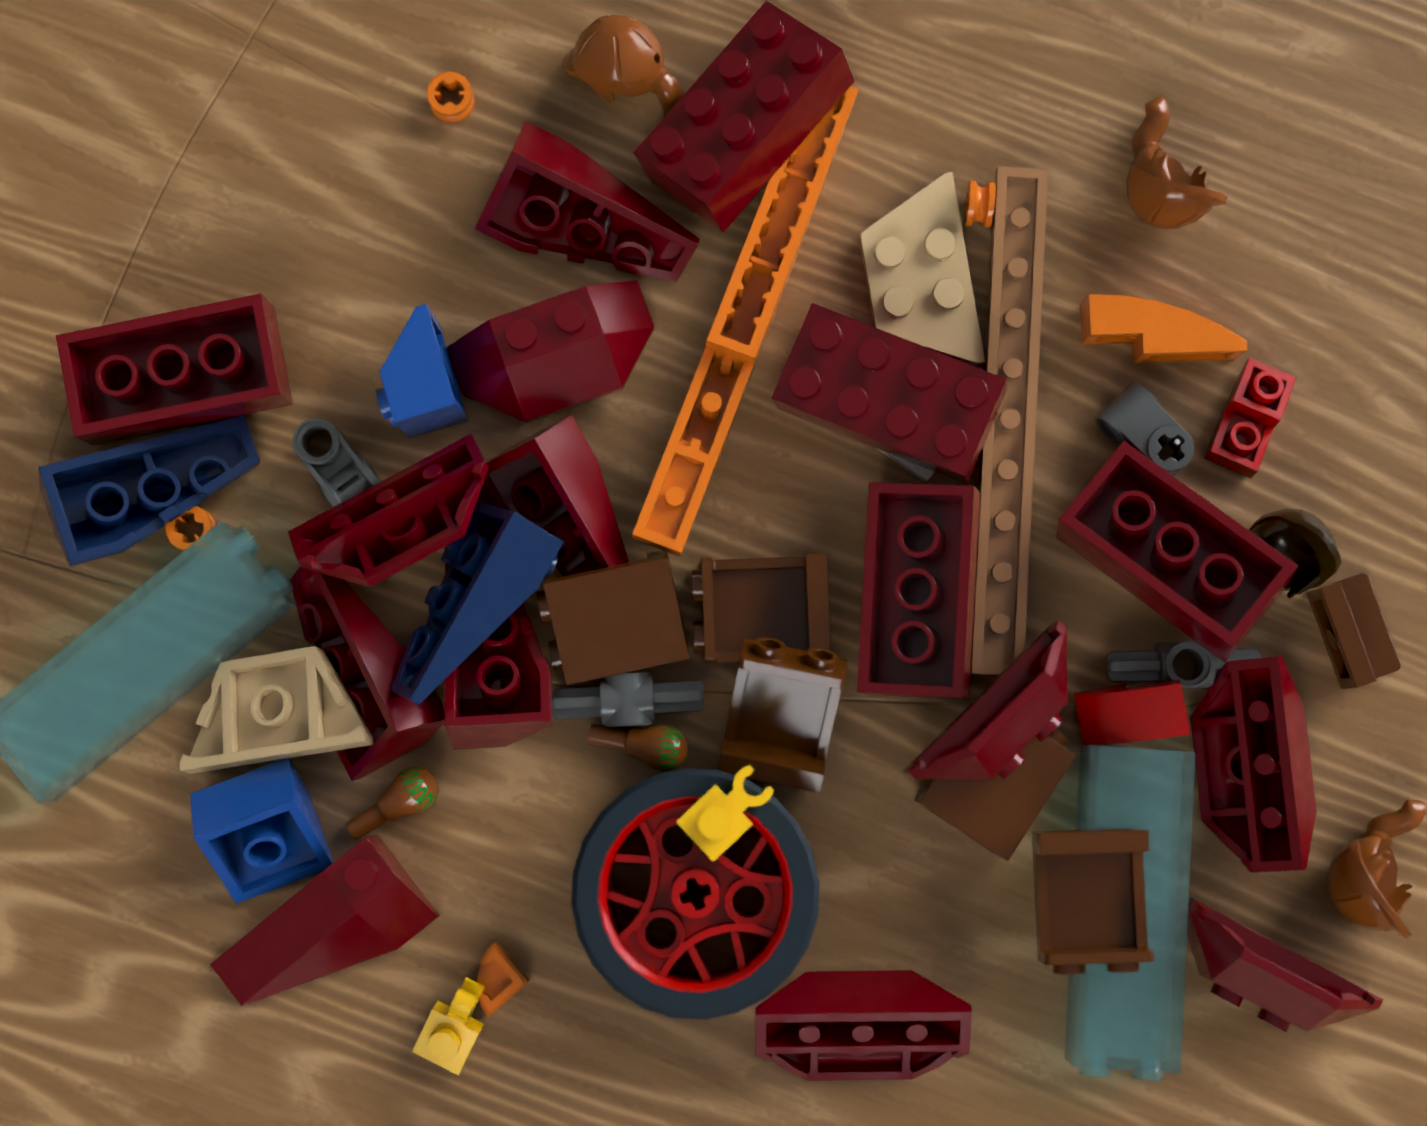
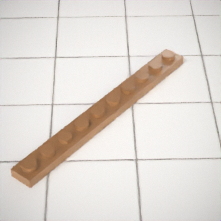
(1010, 445)

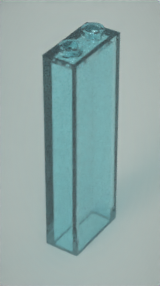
(139, 660)
(1137, 1016)

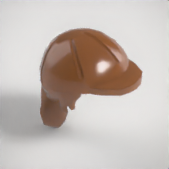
(624, 59)
(1159, 184)
(1365, 872)

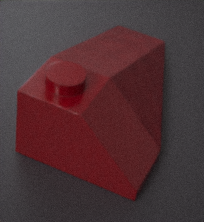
(366, 663)

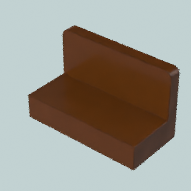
(1354, 631)

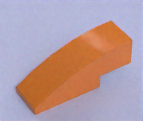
(1156, 330)

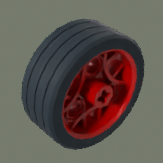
(642, 968)

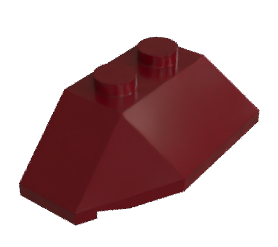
(555, 351)
(396, 518)
(1003, 717)
(1256, 765)
(1270, 975)
(862, 1026)

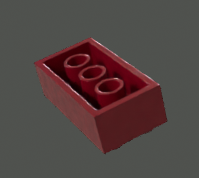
(745, 115)
(174, 370)
(890, 393)
(1175, 551)
(919, 590)

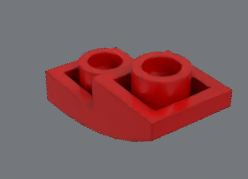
(1250, 417)
(1132, 713)

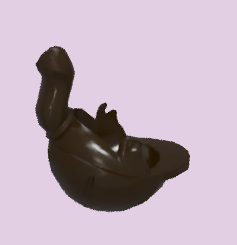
(1305, 542)

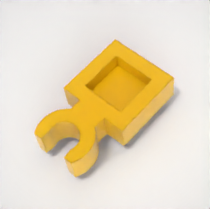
(718, 819)

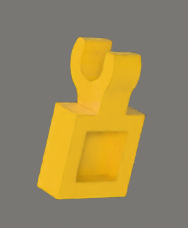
(451, 1029)

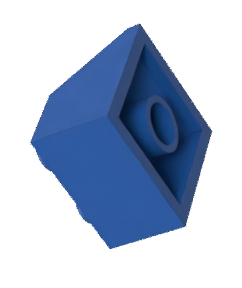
(420, 380)
(260, 830)

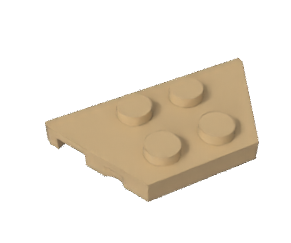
(922, 274)
(275, 711)

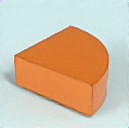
(500, 977)

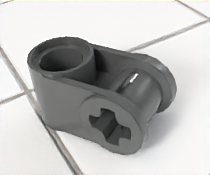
(1146, 426)
(340, 471)

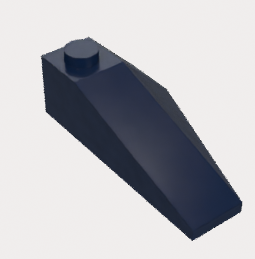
(130, 491)
(485, 582)

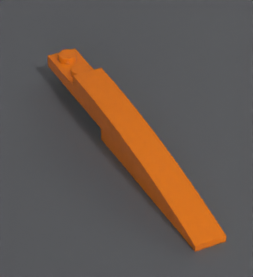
(738, 336)

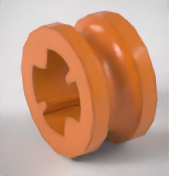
(449, 112)
(979, 204)
(173, 528)

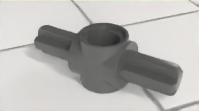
(1158, 664)
(627, 699)

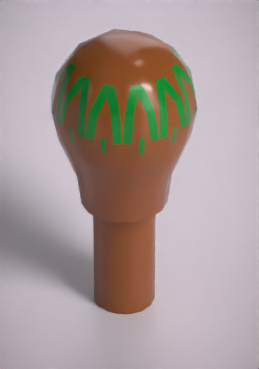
(657, 746)
(407, 795)

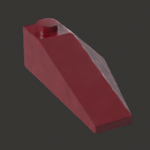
(572, 206)
(561, 489)
(499, 689)
(337, 920)

